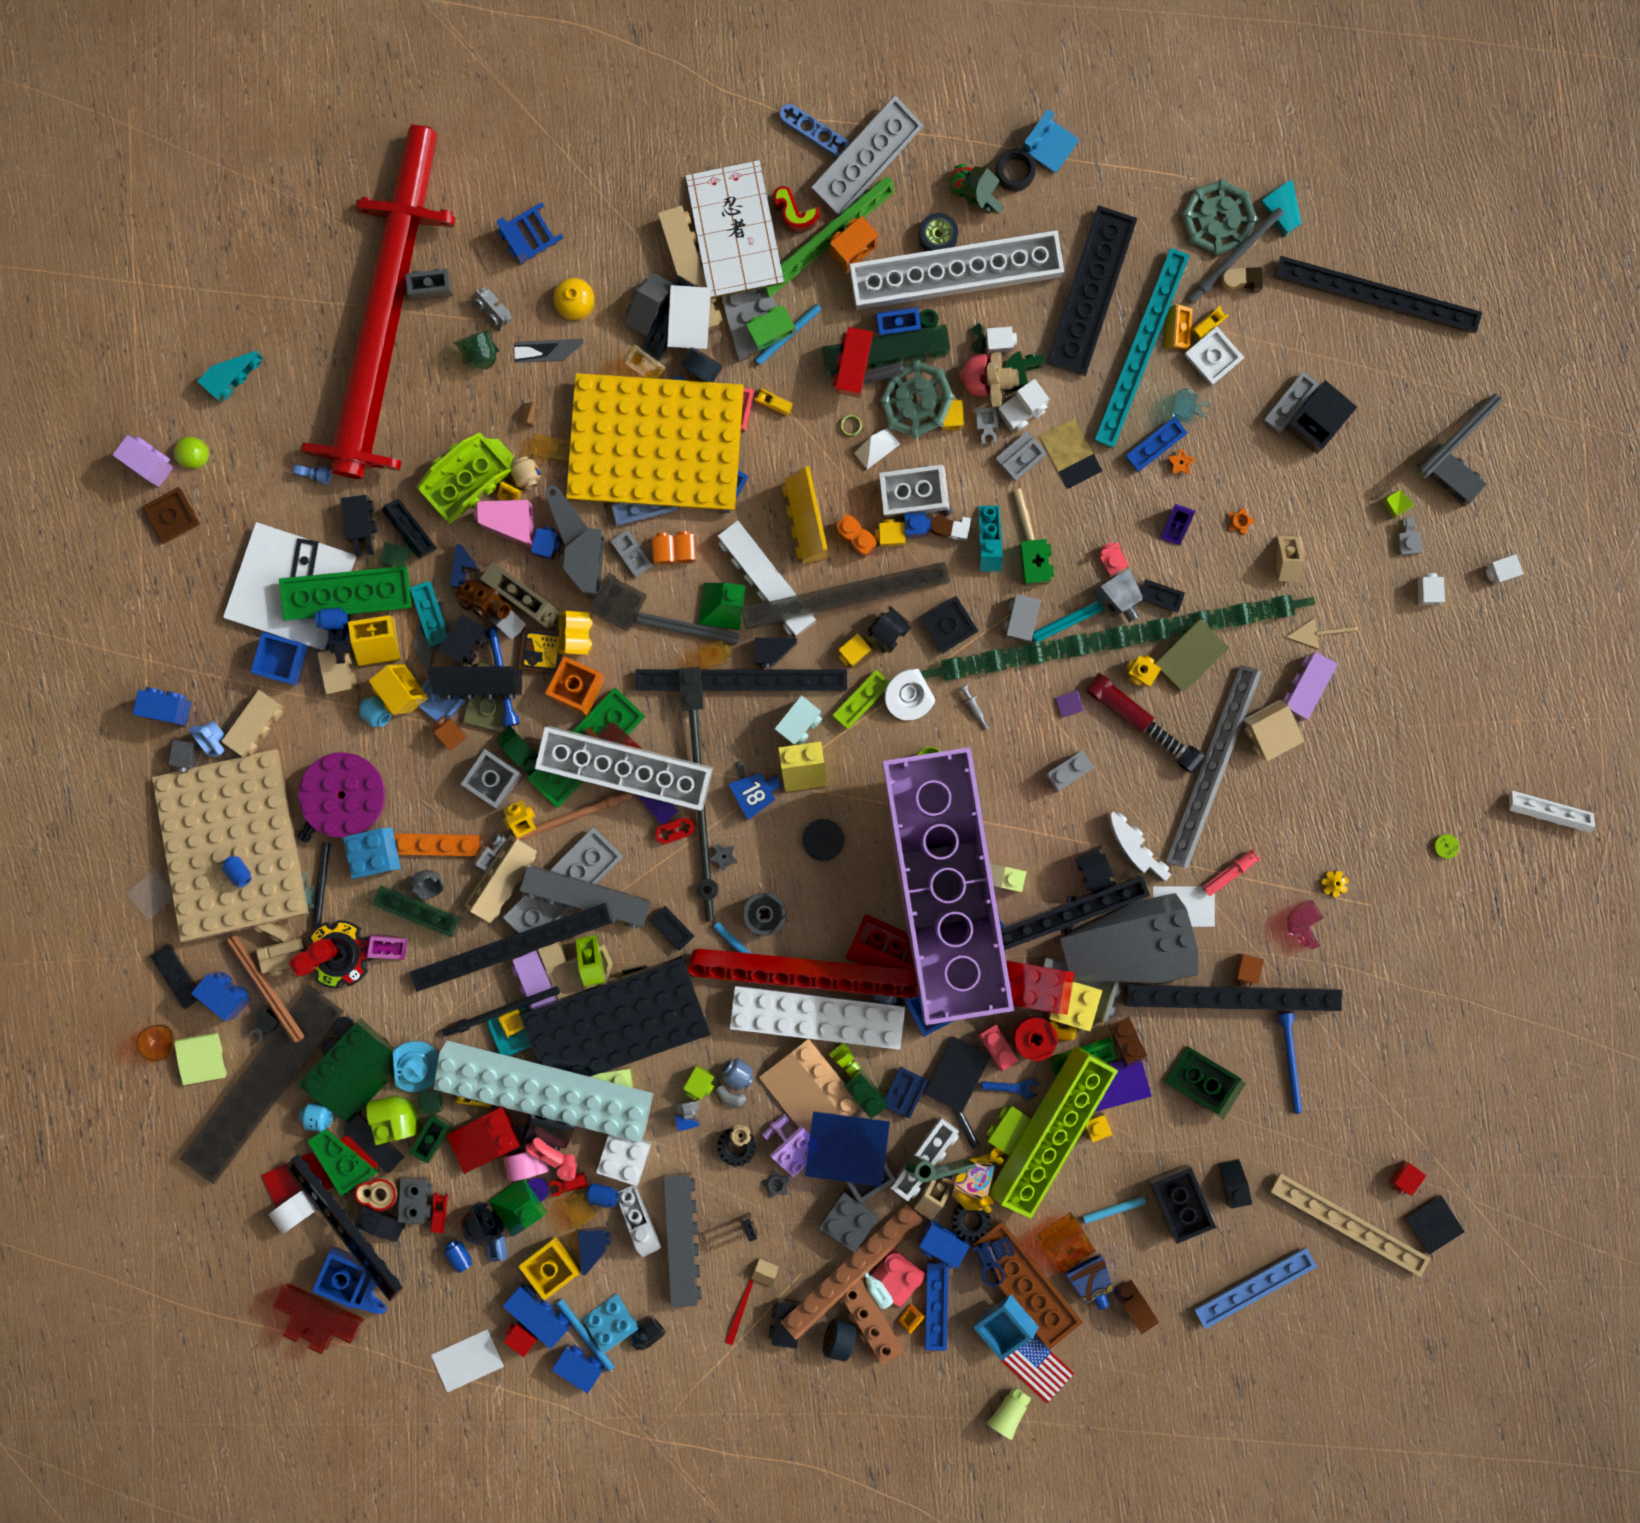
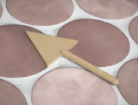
(1309, 635)

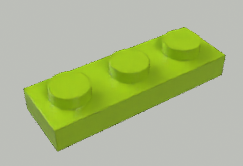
(861, 699)

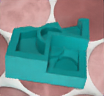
(1286, 200)

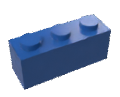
(537, 1315)

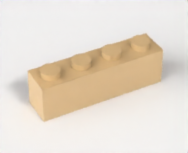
(500, 879)

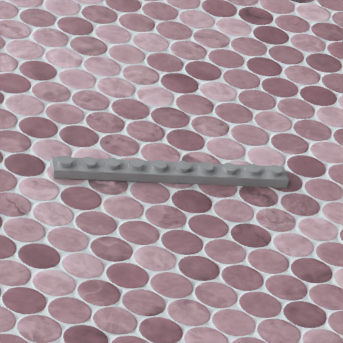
(1213, 766)

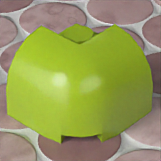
(392, 1119)

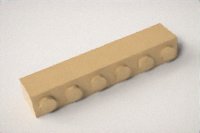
(684, 254)

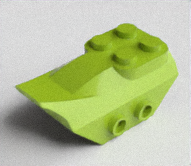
(465, 475)

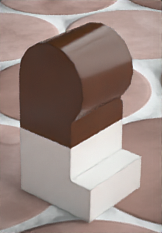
(950, 529)

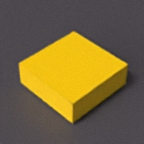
(511, 1023)

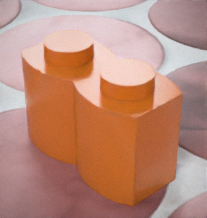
(860, 539)
(674, 548)

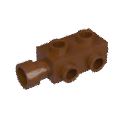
(482, 600)

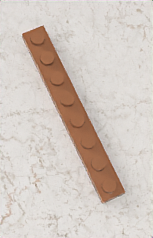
(851, 1271)

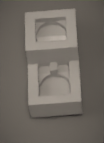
(631, 553)

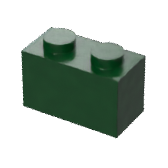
(865, 1093)
(431, 1138)

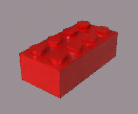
(1040, 987)

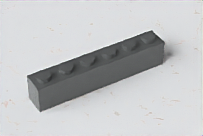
(582, 894)
(681, 1241)

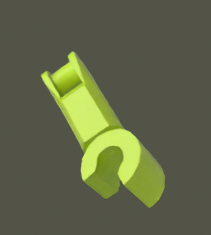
(843, 1057)

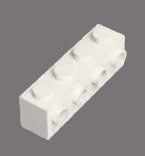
(932, 1149)

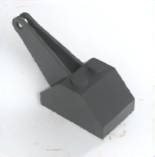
(582, 545)

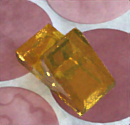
(643, 363)

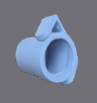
(209, 738)

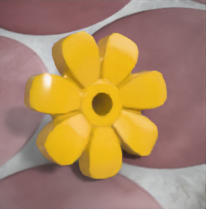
(1331, 886)

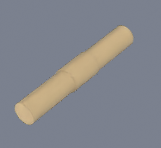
(1024, 515)

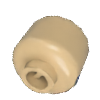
(525, 473)

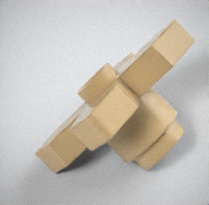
(1000, 378)

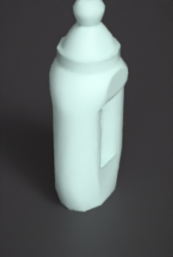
(878, 1292)

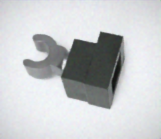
(267, 1023)

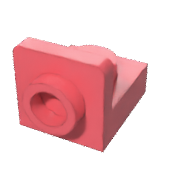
(1112, 558)

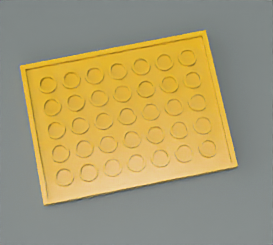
(655, 442)

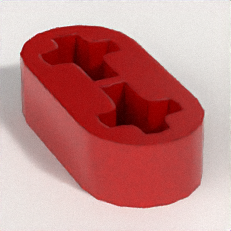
(676, 835)

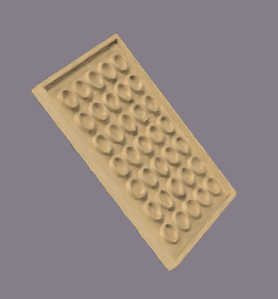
(222, 813)

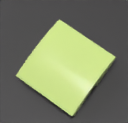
(200, 1058)

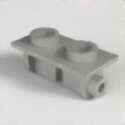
(484, 301)

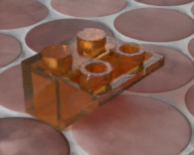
(1065, 1243)

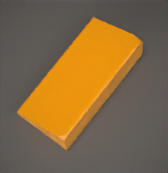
(1178, 327)

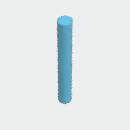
(1114, 1209)

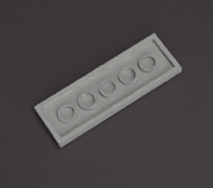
(867, 156)
(587, 860)

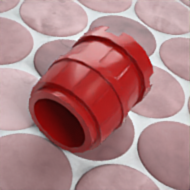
(1023, 1034)

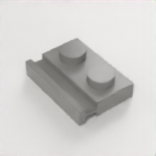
(1021, 456)

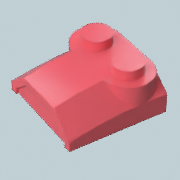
(898, 1276)

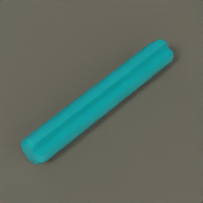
(1067, 621)

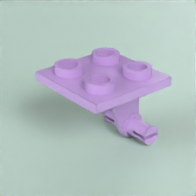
(793, 1151)

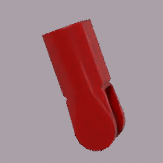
(438, 1216)

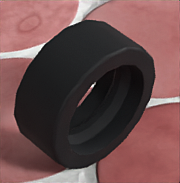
(1017, 154)

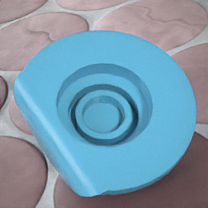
(415, 1066)

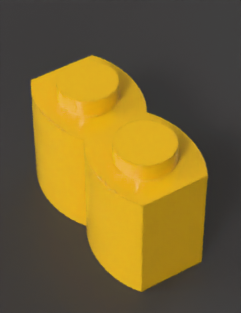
(574, 633)

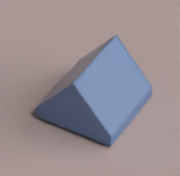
(497, 1251)

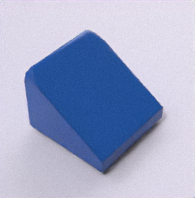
(684, 1124)

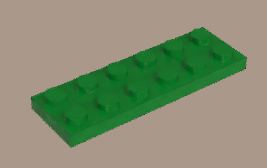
(353, 591)
(613, 708)

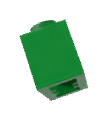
(1031, 573)

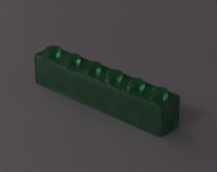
(896, 348)

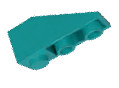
(225, 376)
(990, 539)

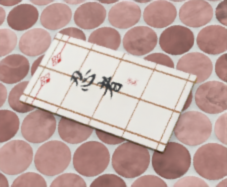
(734, 229)

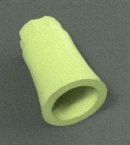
(1009, 1413)

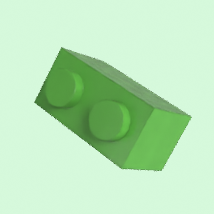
(770, 327)

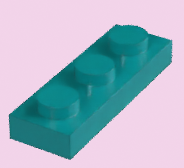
(429, 613)

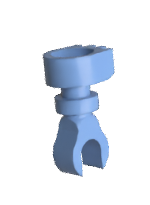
(322, 473)

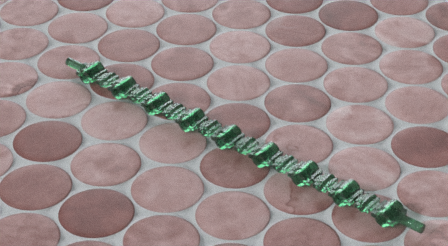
(1115, 638)

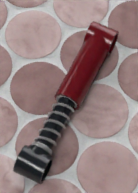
(1105, 691)

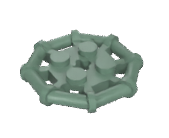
(1209, 211)
(926, 407)

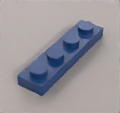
(936, 1307)

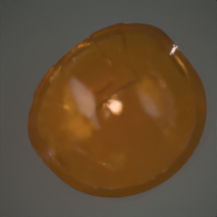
(155, 1043)

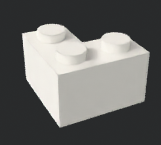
(1027, 403)

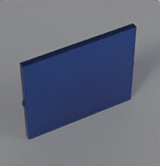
(847, 1148)

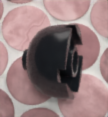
(481, 1225)

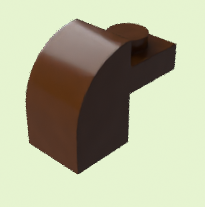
(1136, 1307)

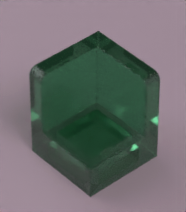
(395, 555)

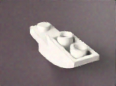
(1129, 841)

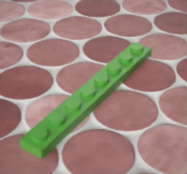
(821, 241)

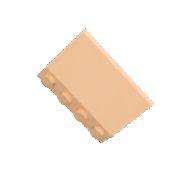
(808, 1083)

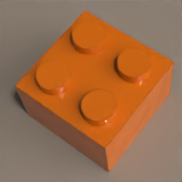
(853, 243)
(575, 686)

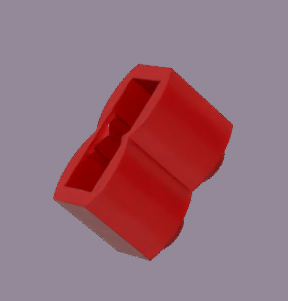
(317, 953)

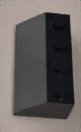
(475, 681)

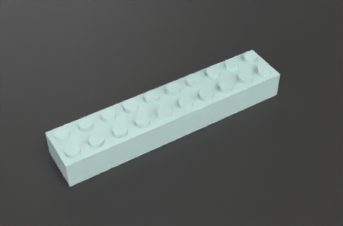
(543, 1091)

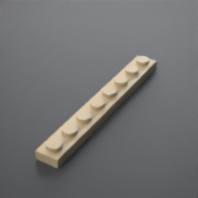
(1350, 1224)

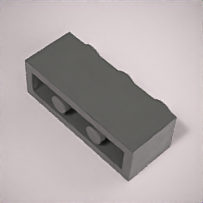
(1455, 477)

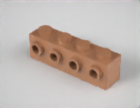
(872, 1323)

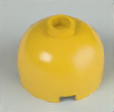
(574, 299)

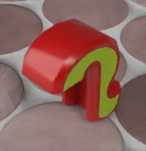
(790, 216)

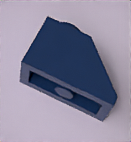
(592, 1244)

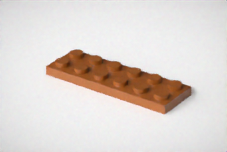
(1032, 1289)

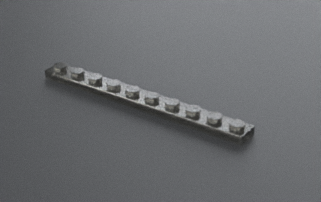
(845, 595)

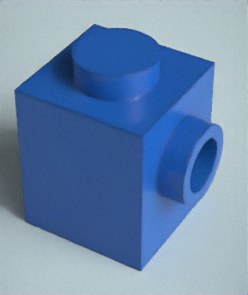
(916, 525)
(546, 543)

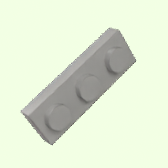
(1291, 402)

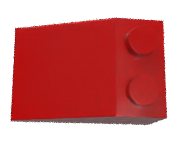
(484, 1140)

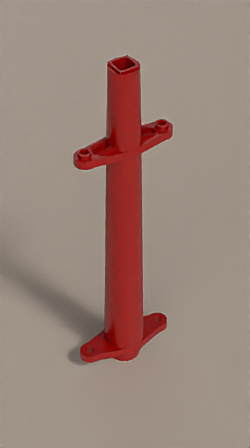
(375, 342)

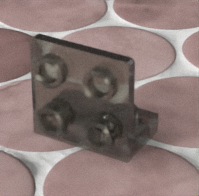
(617, 603)

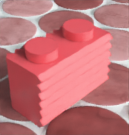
(998, 1047)

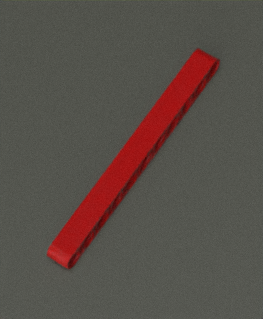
(803, 973)

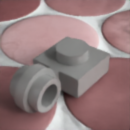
(487, 855)

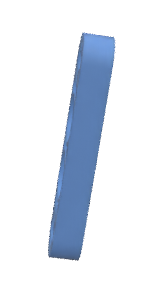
(817, 128)

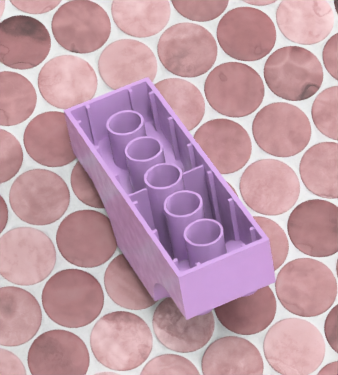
(947, 886)

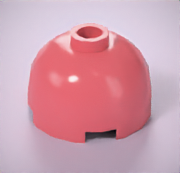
(975, 375)

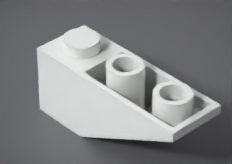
(638, 1221)

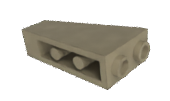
(521, 596)

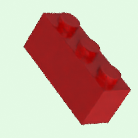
(853, 362)

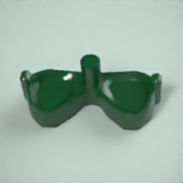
(978, 345)

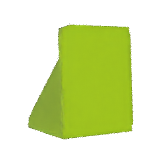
(1397, 503)

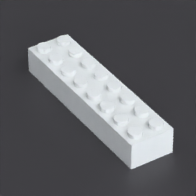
(624, 768)
(817, 1017)

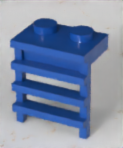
(518, 245)

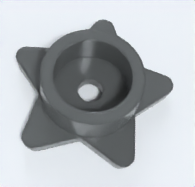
(723, 863)
(770, 1183)

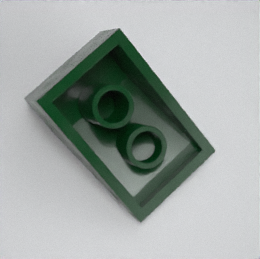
(1205, 1082)

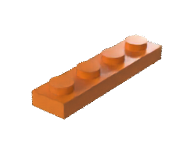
(437, 844)

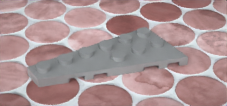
(739, 310)

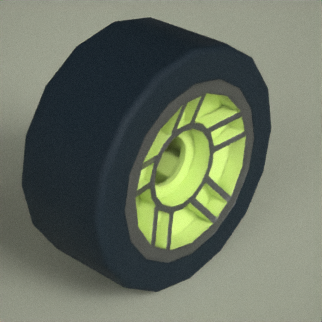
(943, 224)

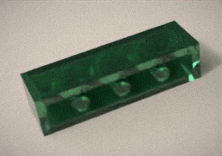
(417, 911)

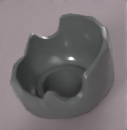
(426, 884)

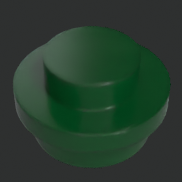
(928, 318)

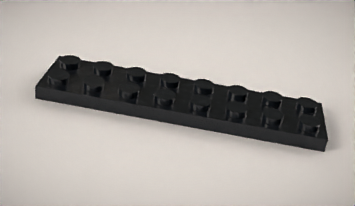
(1091, 290)

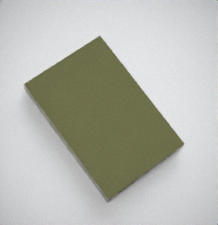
(1191, 654)
(485, 713)

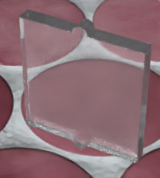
(151, 894)

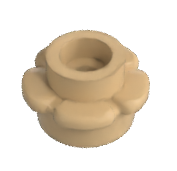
(739, 1141)

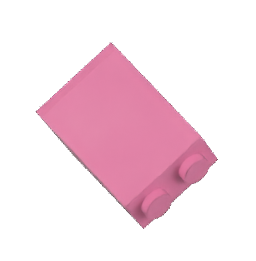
(507, 519)

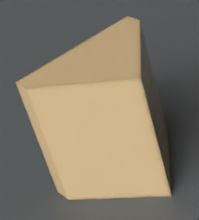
(765, 1272)

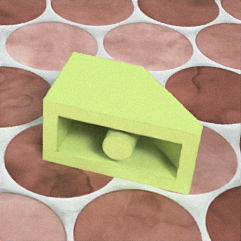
(1007, 877)

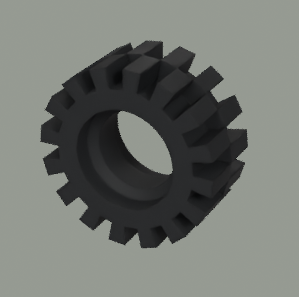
(732, 1159)
(970, 1233)

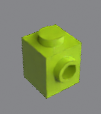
(699, 1083)

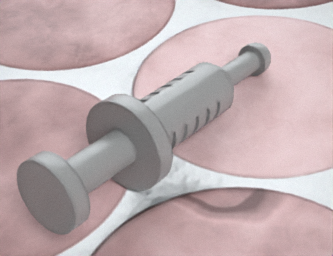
(973, 705)

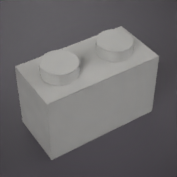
(1022, 618)
(1069, 771)

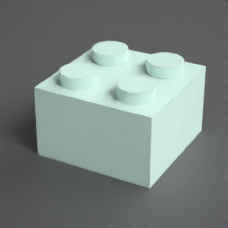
(799, 721)

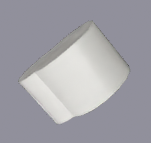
(292, 1212)

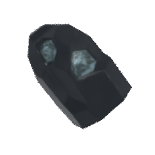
(647, 1334)

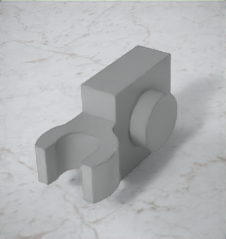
(1409, 541)
(688, 1108)

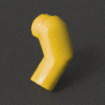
(1065, 1034)

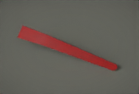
(735, 1325)

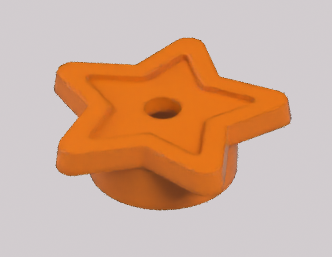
(1181, 456)
(1241, 515)

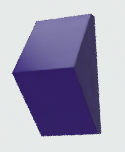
(1177, 524)

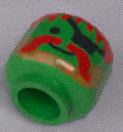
(958, 178)

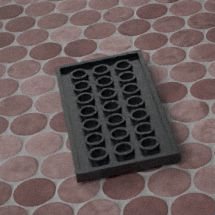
(618, 1021)

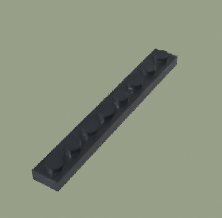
(344, 1227)

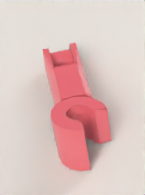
(565, 1163)

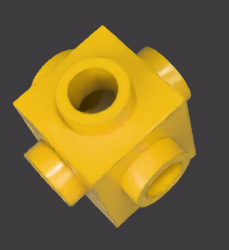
(1149, 668)
(519, 818)

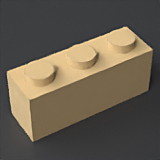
(253, 724)

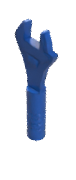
(1021, 1088)

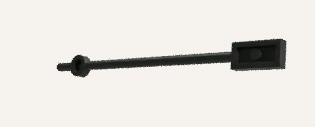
(693, 700)

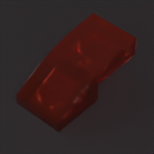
(617, 735)

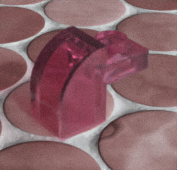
(1301, 919)

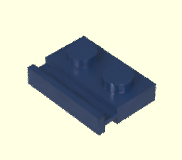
(905, 1092)

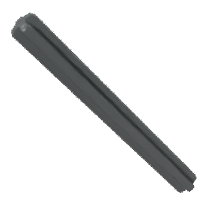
(1457, 438)

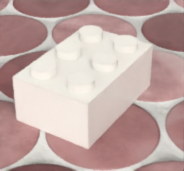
(914, 491)

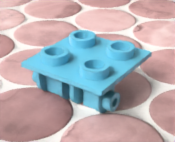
(610, 1323)

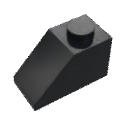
(771, 650)
(1234, 1184)
(380, 1224)

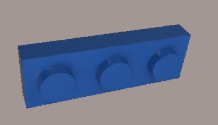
(1156, 444)

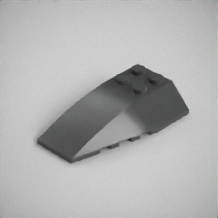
(1135, 944)

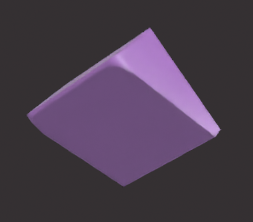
(1069, 704)

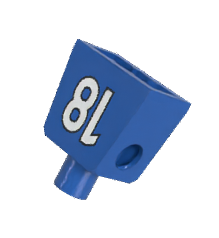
(755, 793)

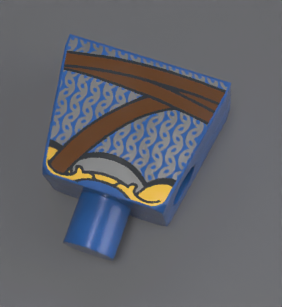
(1092, 1280)

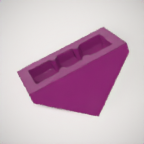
(386, 946)

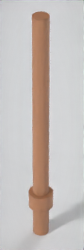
(610, 801)

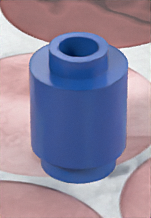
(331, 618)
(236, 871)
(601, 1195)
(457, 1256)

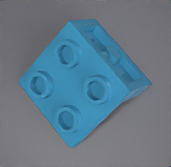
(1050, 143)

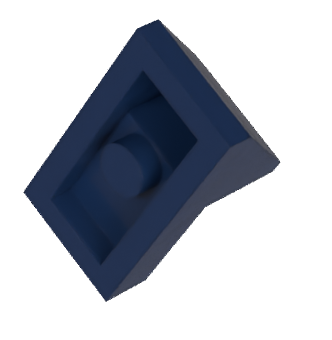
(461, 561)

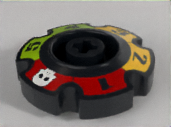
(352, 965)

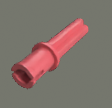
(1238, 867)

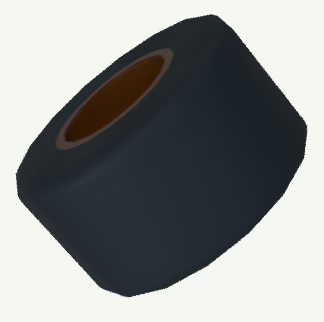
(701, 365)
(839, 1340)

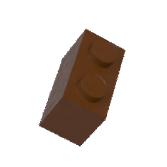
(1128, 1042)

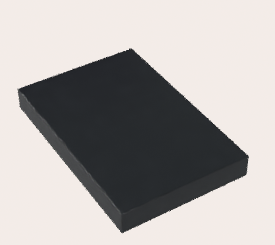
(957, 1074)

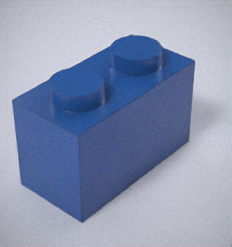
(897, 320)
(578, 1368)

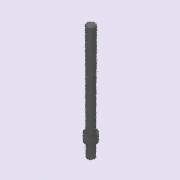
(1206, 284)

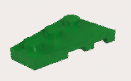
(340, 1162)

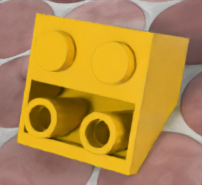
(374, 640)

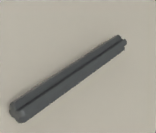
(687, 628)

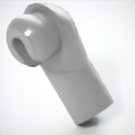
(730, 1099)

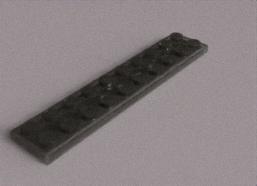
(260, 1087)

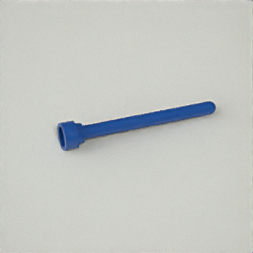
(510, 717)
(1286, 1020)

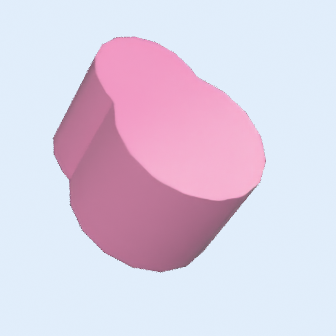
(522, 1166)

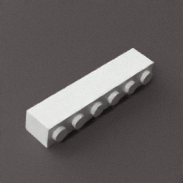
(760, 572)

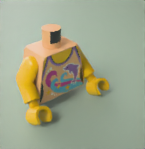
(973, 1187)

